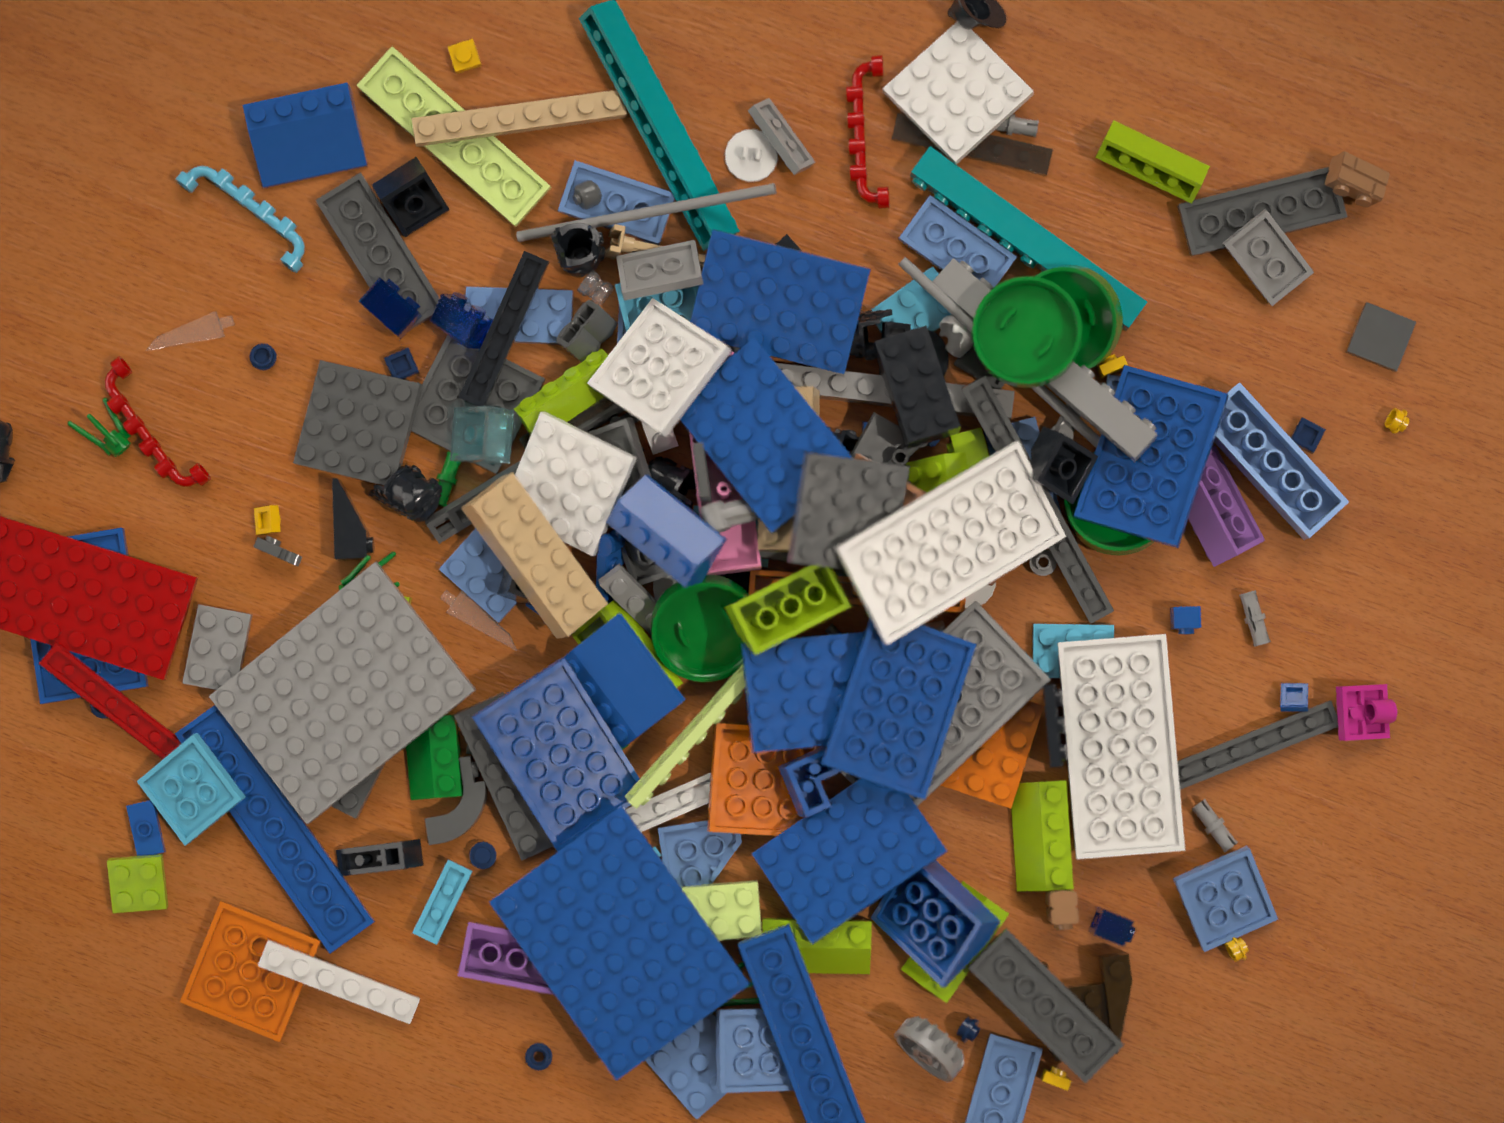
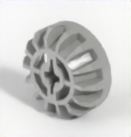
(930, 1048)

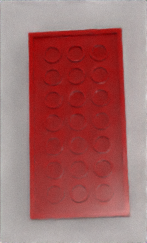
(91, 599)

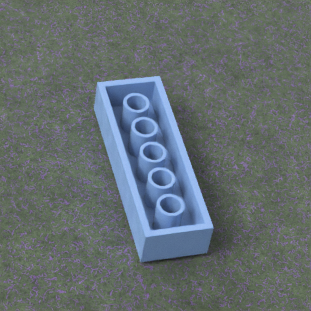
(1276, 464)

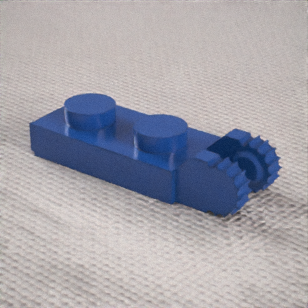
(608, 557)

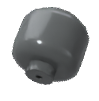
(587, 194)

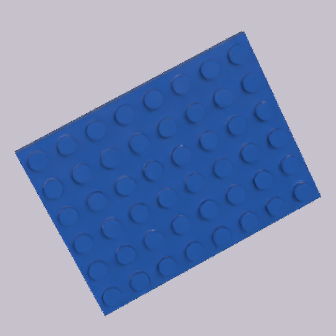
(619, 943)

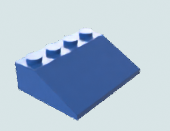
(305, 135)
(623, 680)
(936, 922)

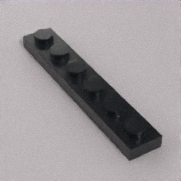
(504, 329)

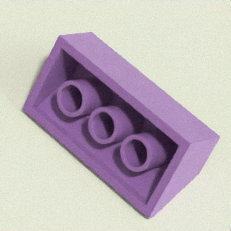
(1221, 514)
(497, 958)

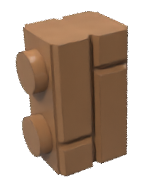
(1356, 179)
(1062, 908)

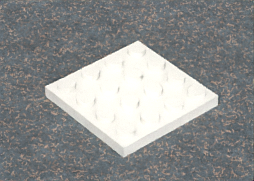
(958, 92)
(659, 367)
(573, 480)

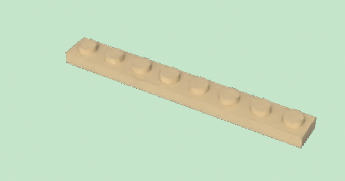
(518, 118)

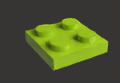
(137, 883)

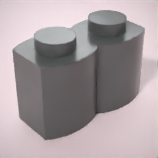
(586, 331)

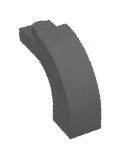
(466, 814)

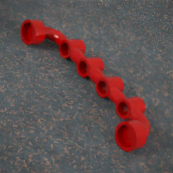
(857, 121)
(149, 444)

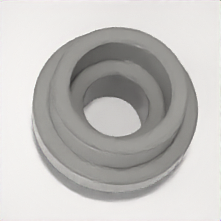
(1043, 571)

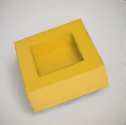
(464, 56)
(1111, 365)
(267, 520)
(1056, 1077)

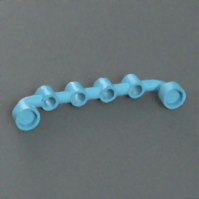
(244, 197)

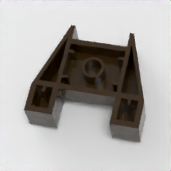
(1107, 998)

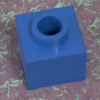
(1185, 619)

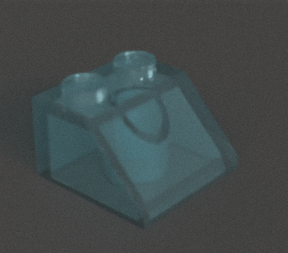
(482, 435)

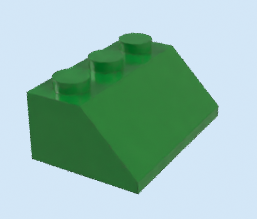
(435, 761)

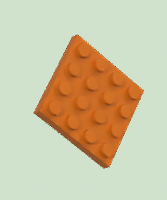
(999, 763)
(747, 786)
(232, 984)

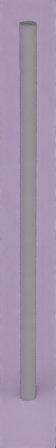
(656, 210)
(967, 321)

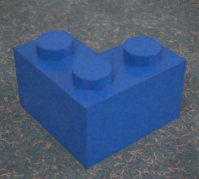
(803, 782)

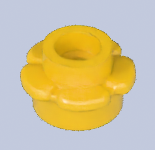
(1397, 420)
(1237, 949)

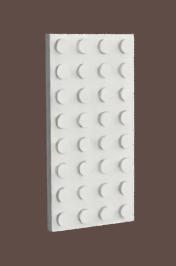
(950, 542)
(1121, 746)

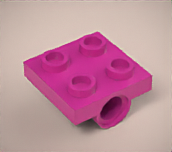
(1364, 712)

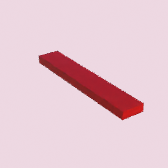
(110, 701)

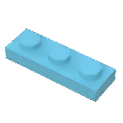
(442, 901)

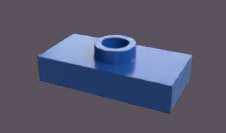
(146, 828)

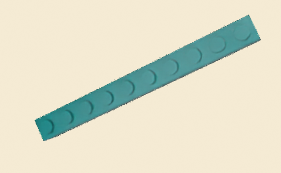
(655, 117)
(1008, 224)

